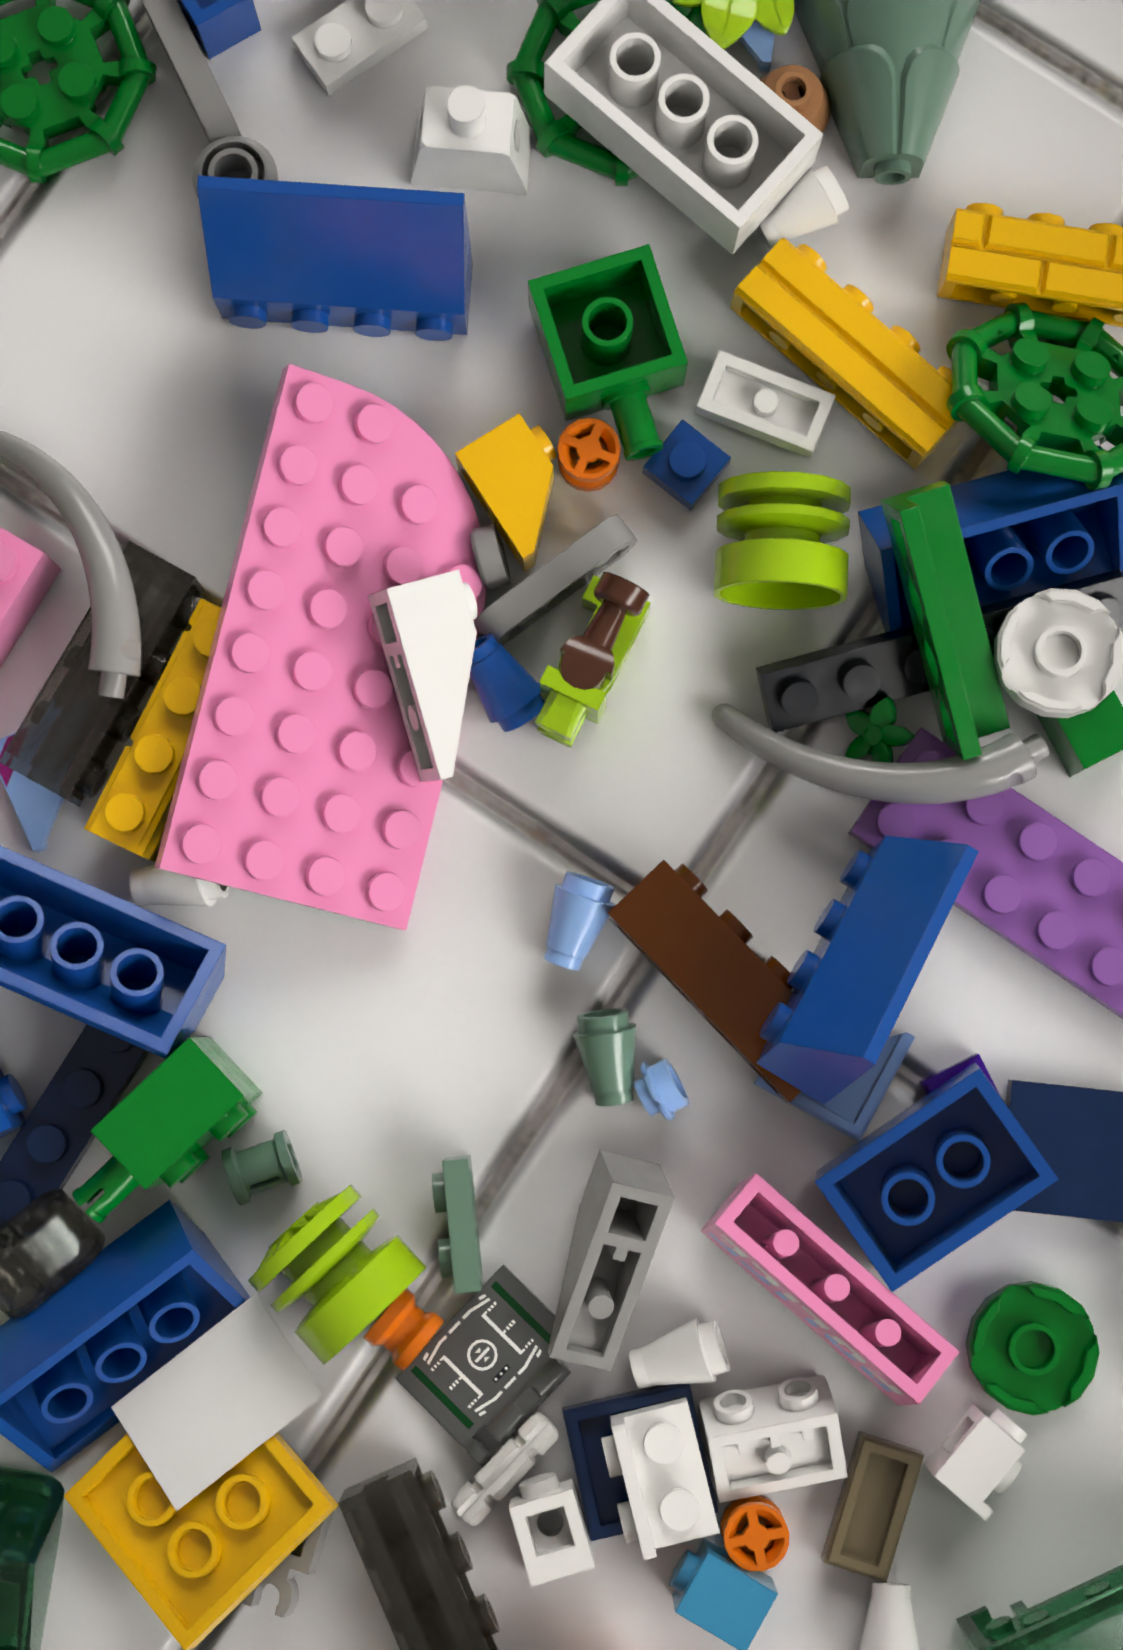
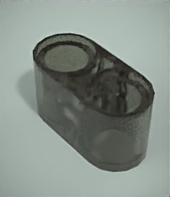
(44, 1251)

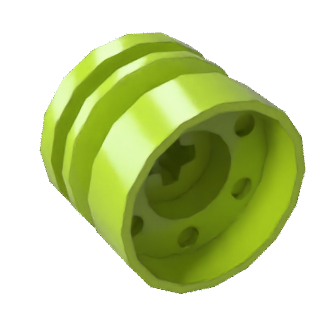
(781, 541)
(336, 1273)

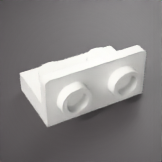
(773, 1438)
(662, 1476)

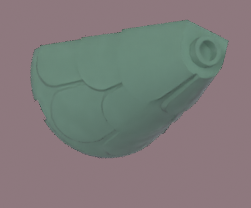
(887, 75)

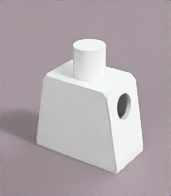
(471, 141)

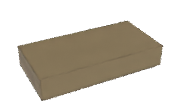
(872, 1506)

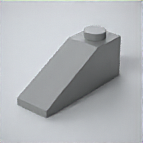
(609, 1258)

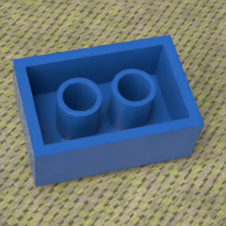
(934, 1177)

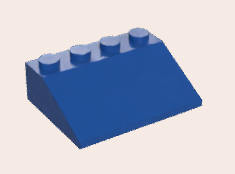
(337, 256)

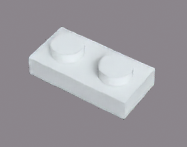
(357, 38)
(764, 404)

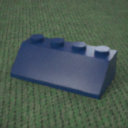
(1017, 535)
(103, 957)
(863, 963)
(109, 1333)

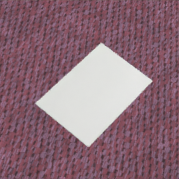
(216, 1401)

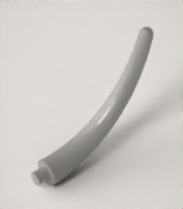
(113, 600)
(940, 781)

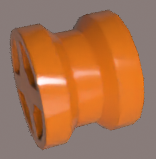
(593, 442)
(404, 1329)
(757, 1546)

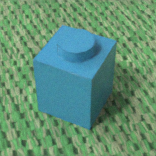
(721, 1594)

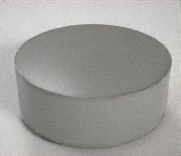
(490, 556)

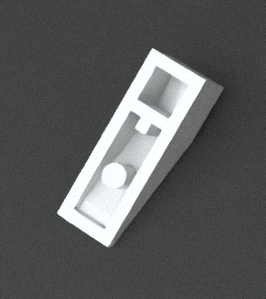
(429, 654)

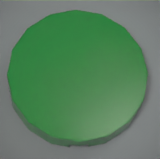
(1032, 1347)

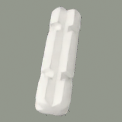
(505, 1469)

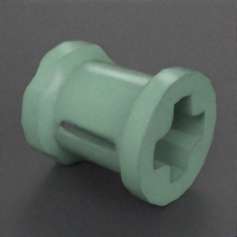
(261, 1167)

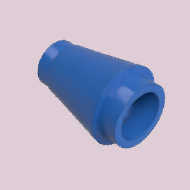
(504, 685)

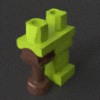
(592, 660)

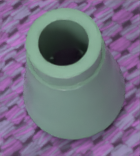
(608, 1054)

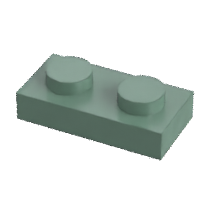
(461, 1251)

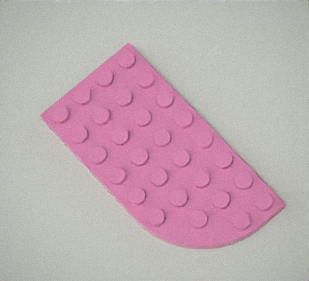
(297, 736)

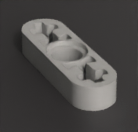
(191, 69)
(556, 580)

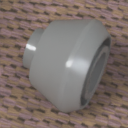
(235, 159)

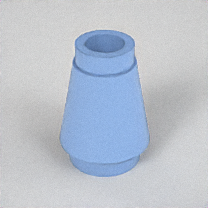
(576, 919)

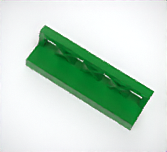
(946, 616)

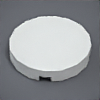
(1059, 653)

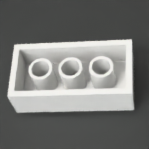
(682, 115)

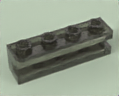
(70, 726)
(416, 1562)

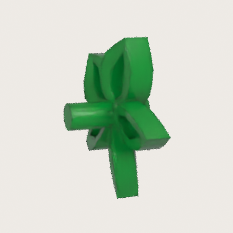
(877, 732)

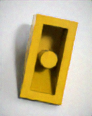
(512, 482)

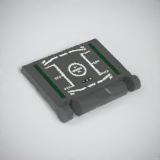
(488, 1365)

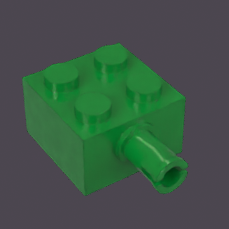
(610, 342)
(168, 1122)

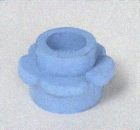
(661, 1089)

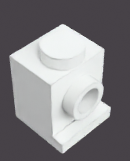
(979, 1458)
(555, 1552)

